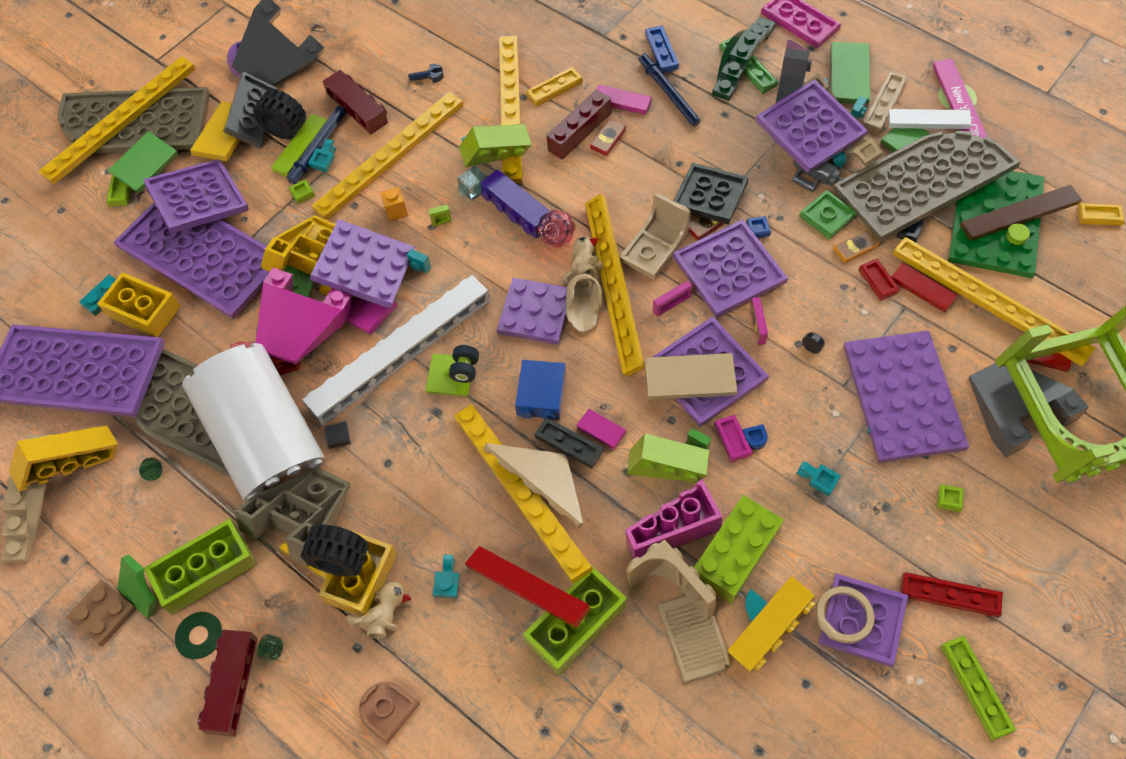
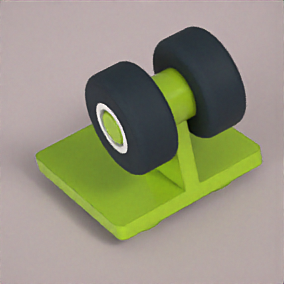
(453, 372)

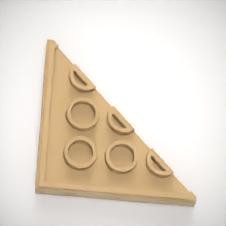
(543, 474)

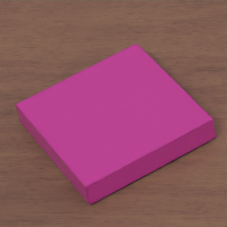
(368, 315)

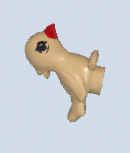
(583, 260)
(379, 618)

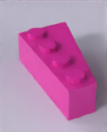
(677, 522)

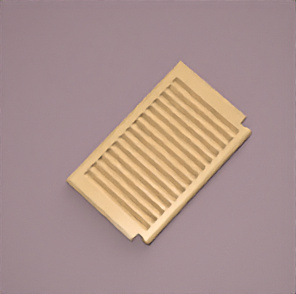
(693, 639)

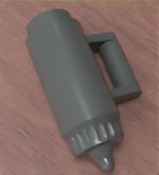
(824, 173)

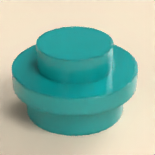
(839, 159)

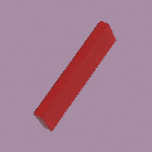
(952, 594)

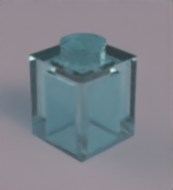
(470, 184)

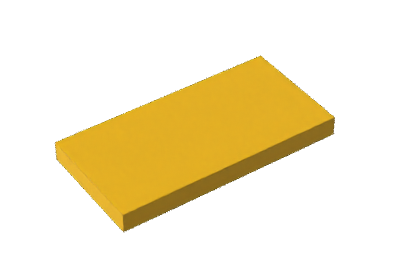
(213, 141)

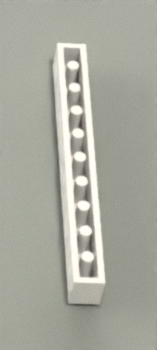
(396, 350)

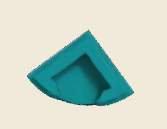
(754, 604)

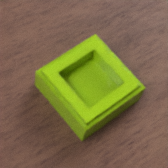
(301, 191)
(440, 215)
(950, 498)

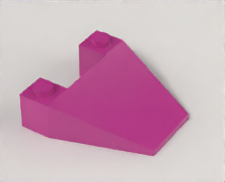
(294, 323)

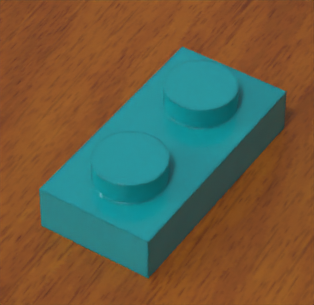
(93, 297)

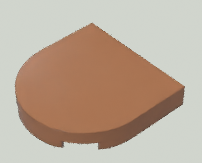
(386, 709)

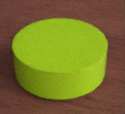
(1018, 234)

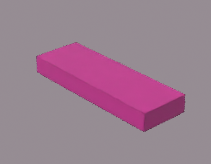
(626, 100)

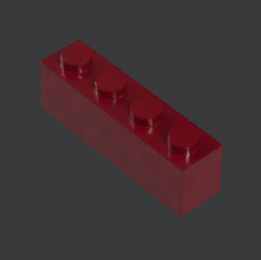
(355, 101)
(579, 124)
(228, 683)

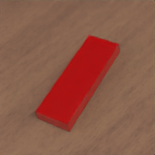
(924, 287)

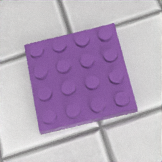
(811, 126)
(195, 195)
(362, 263)
(729, 268)
(714, 339)

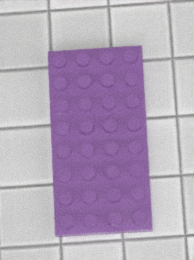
(206, 260)
(77, 369)

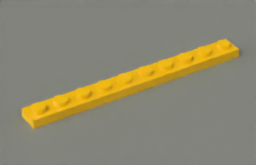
(510, 99)
(116, 120)
(387, 156)
(615, 287)
(983, 295)
(529, 503)

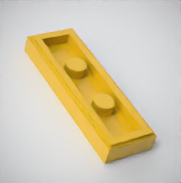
(554, 86)

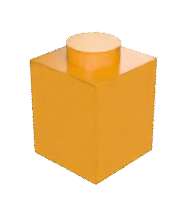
(394, 203)

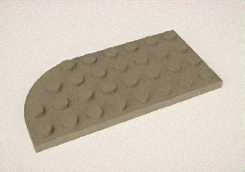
(174, 118)
(923, 179)
(170, 417)

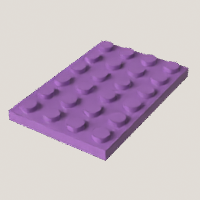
(905, 396)

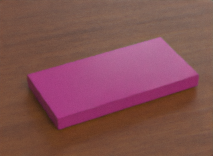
(801, 20)

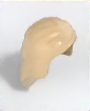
(583, 302)

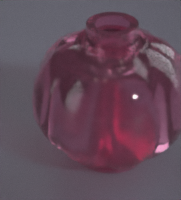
(556, 228)

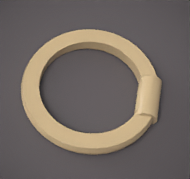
(829, 630)

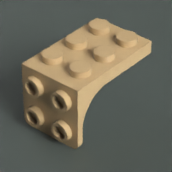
(658, 237)
(669, 563)

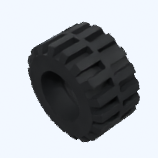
(279, 114)
(334, 550)

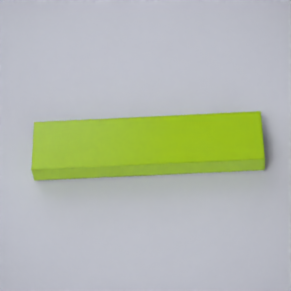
(298, 145)
(978, 688)

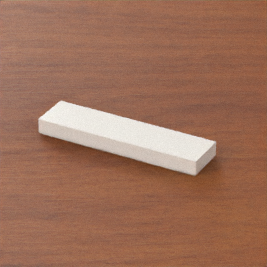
(929, 119)

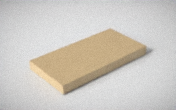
(690, 376)

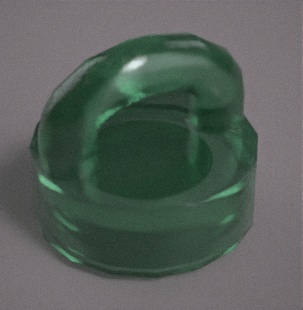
(150, 469)
(268, 645)

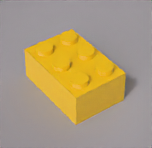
(139, 305)
(357, 592)

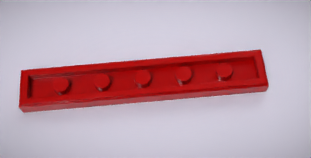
(528, 587)

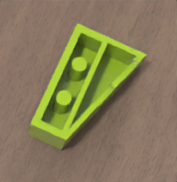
(494, 143)
(667, 459)

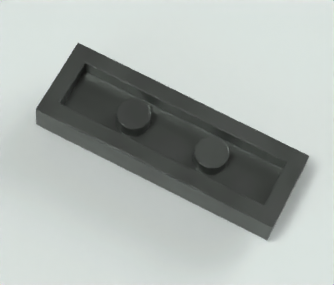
(569, 442)

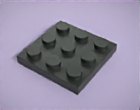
(711, 192)

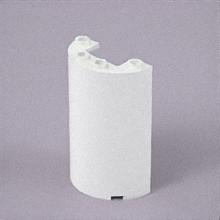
(251, 418)

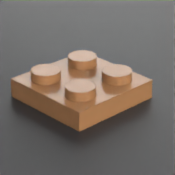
(101, 613)

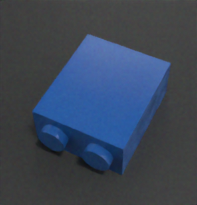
(540, 389)

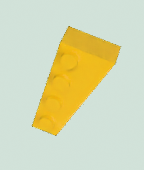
(60, 453)
(771, 625)

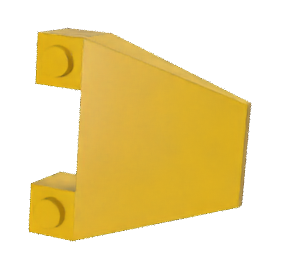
(299, 247)

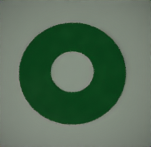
(182, 633)

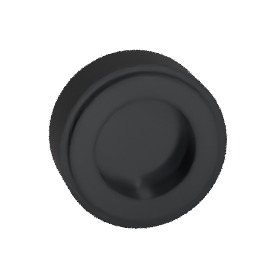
(813, 342)

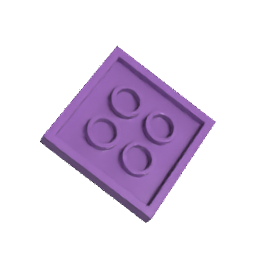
(534, 311)
(849, 617)

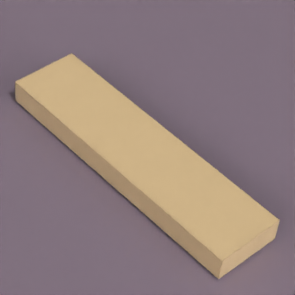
(884, 101)

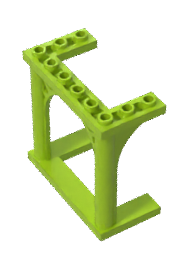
(1070, 461)

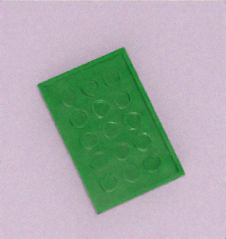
(995, 250)

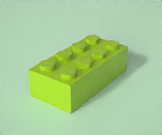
(738, 548)
(200, 566)
(561, 643)

